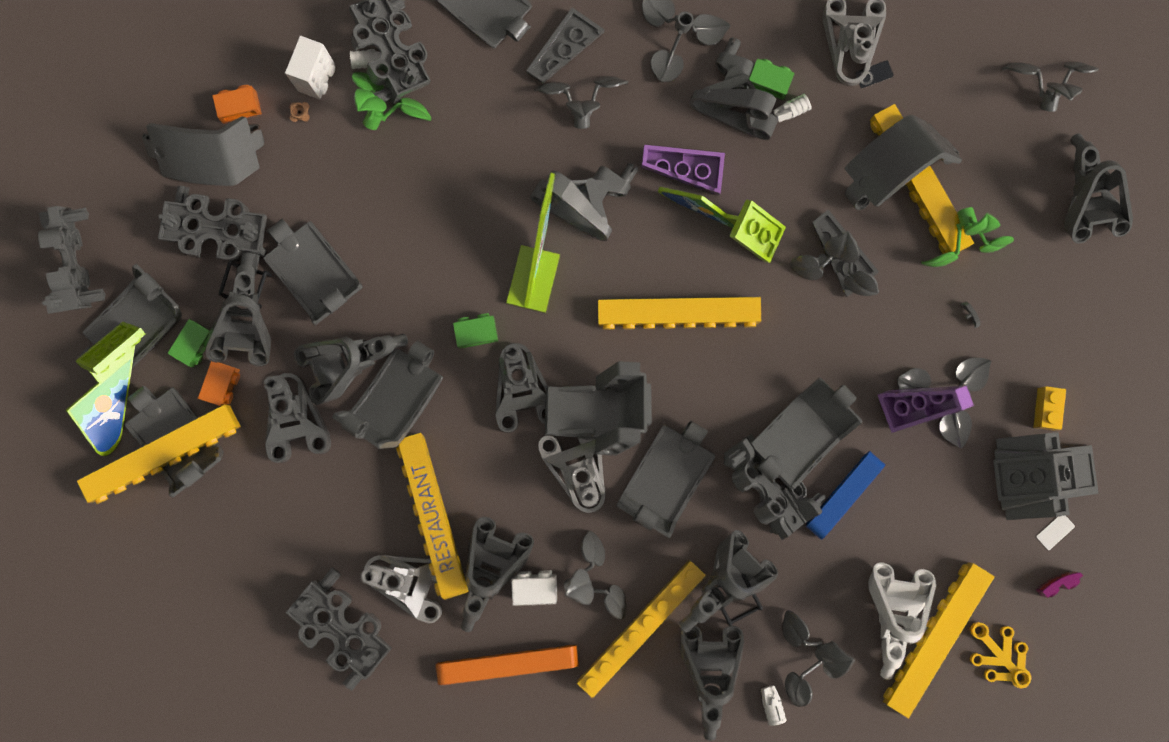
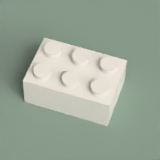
(310, 67)
(534, 589)

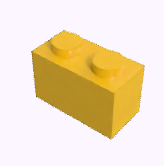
(1049, 408)

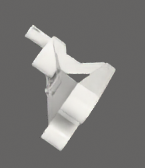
(904, 597)

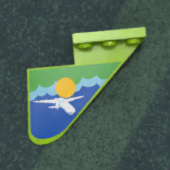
(751, 229)
(103, 407)

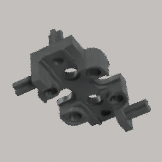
(396, 80)
(178, 214)
(71, 281)
(794, 507)
(319, 598)

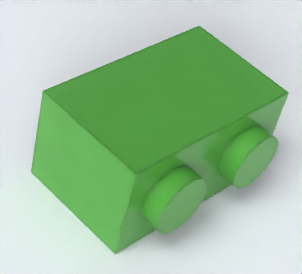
(771, 78)
(475, 331)
(190, 344)

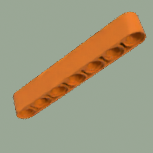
(507, 664)

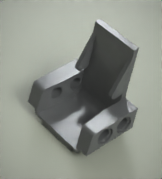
(609, 412)
(1039, 475)

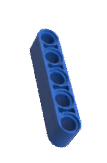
(846, 494)

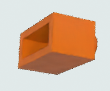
(236, 103)
(219, 384)

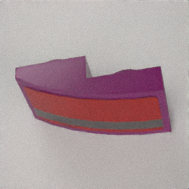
(1066, 581)

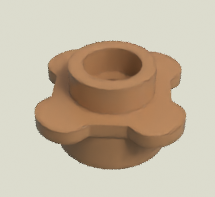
(303, 107)

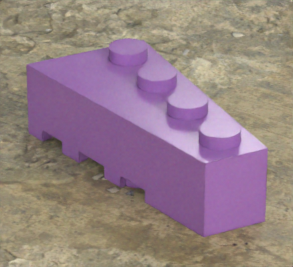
(687, 166)
(915, 406)

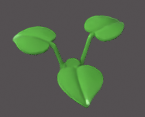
(368, 101)
(972, 227)

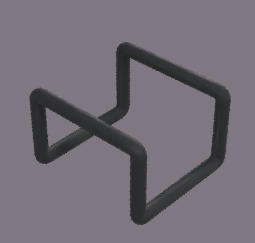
(263, 273)
(758, 607)

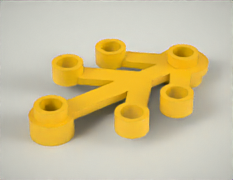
(1003, 656)

